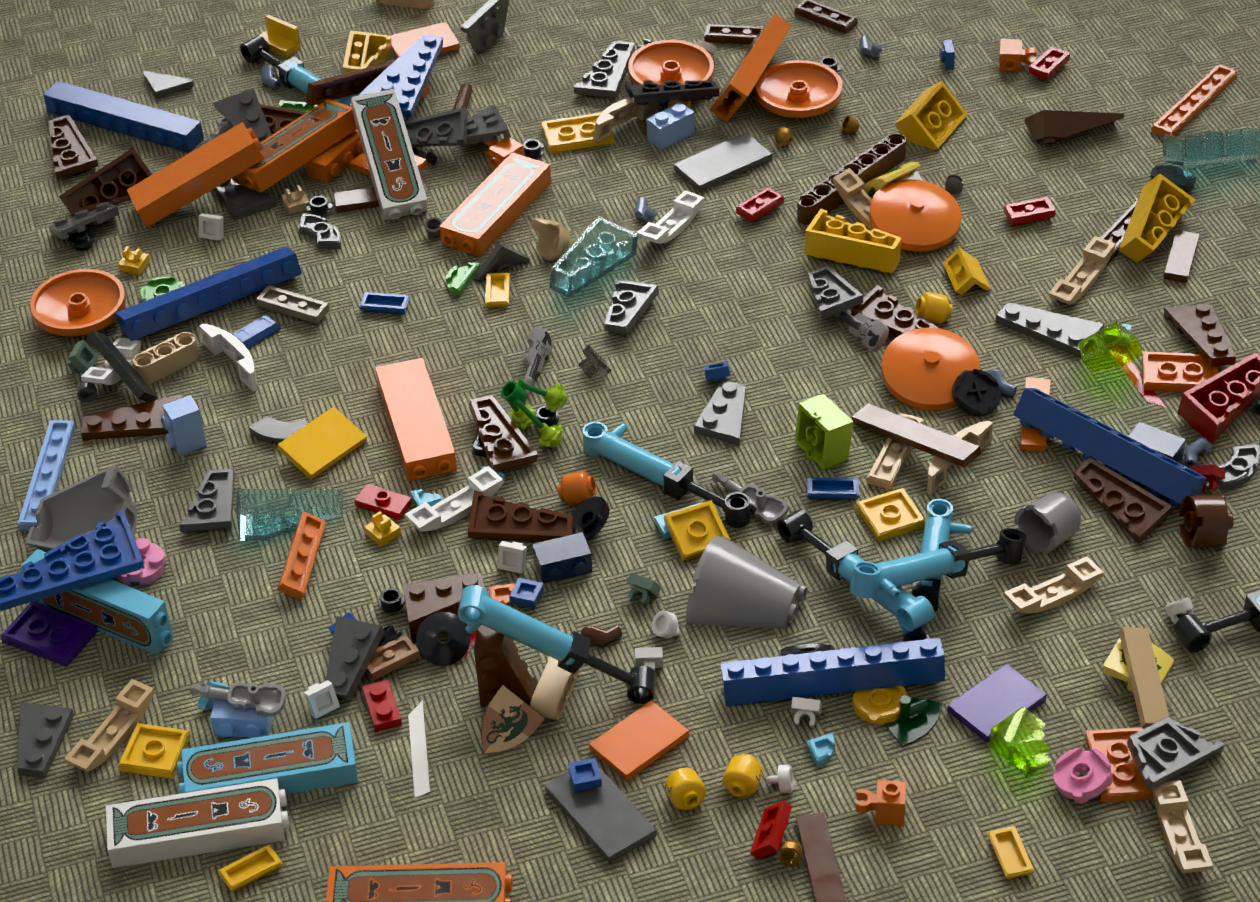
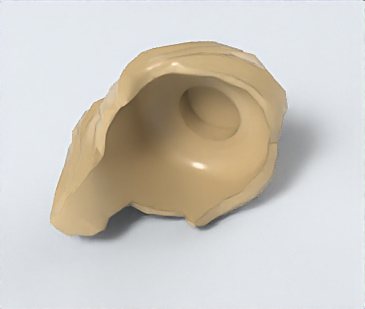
(552, 238)

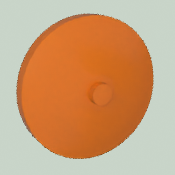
(670, 61)
(799, 89)
(917, 213)
(77, 302)
(924, 365)

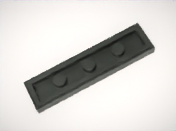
(121, 366)

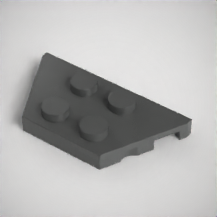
(486, 25)
(485, 125)
(1168, 751)

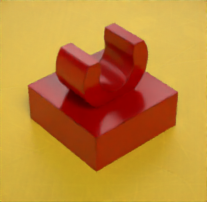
(1212, 473)

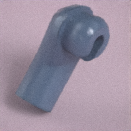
(865, 47)
(268, 78)
(644, 212)
(1005, 388)
(1191, 452)

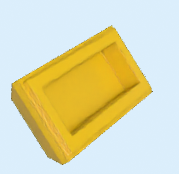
(497, 290)
(1010, 852)
(250, 868)

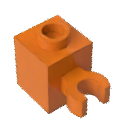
(1012, 55)
(501, 150)
(888, 802)

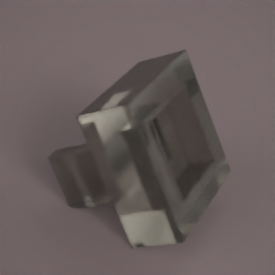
(593, 363)

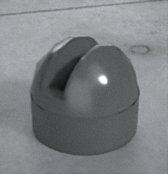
(954, 184)
(432, 226)
(86, 392)

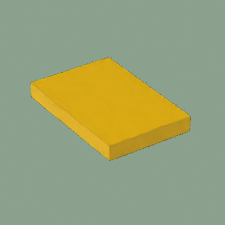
(572, 133)
(322, 443)

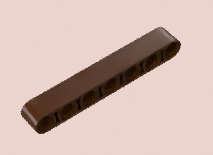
(867, 166)

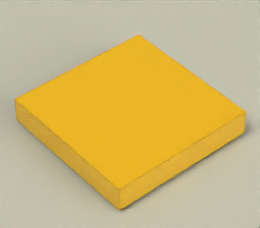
(890, 514)
(694, 528)
(154, 750)

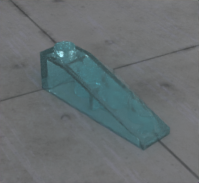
(275, 512)

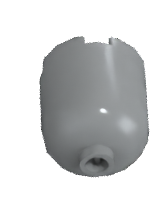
(1048, 522)

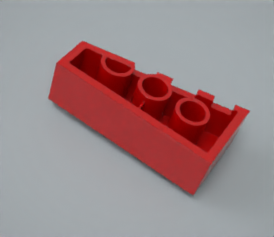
(1222, 398)

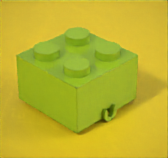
(823, 431)

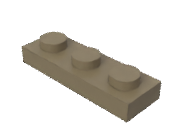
(292, 304)

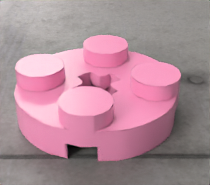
(153, 561)
(1085, 787)

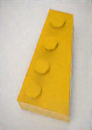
(1154, 215)
(851, 243)

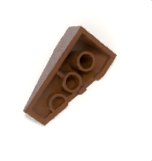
(1056, 125)
(107, 183)

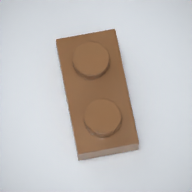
(392, 656)

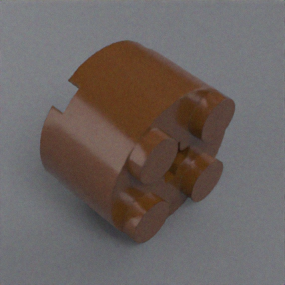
(1205, 520)

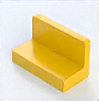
(281, 36)
(965, 272)

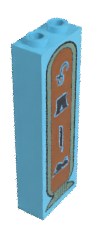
(116, 611)
(296, 758)

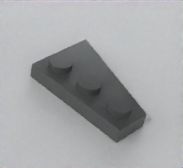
(628, 305)

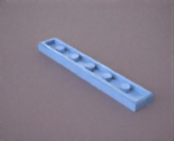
(47, 469)

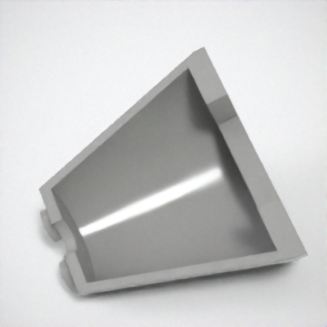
(81, 507)
(741, 590)

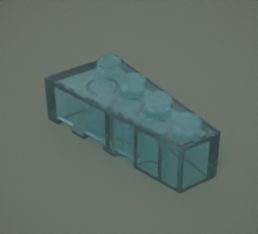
(1212, 148)
(592, 256)

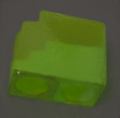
(1117, 344)
(1021, 742)

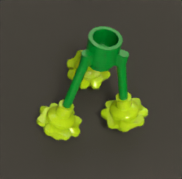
(524, 415)

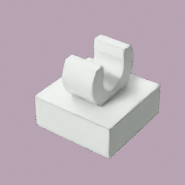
(211, 226)
(512, 557)
(649, 657)
(321, 699)
(806, 707)

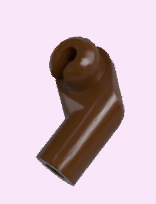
(600, 636)

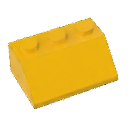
(931, 117)

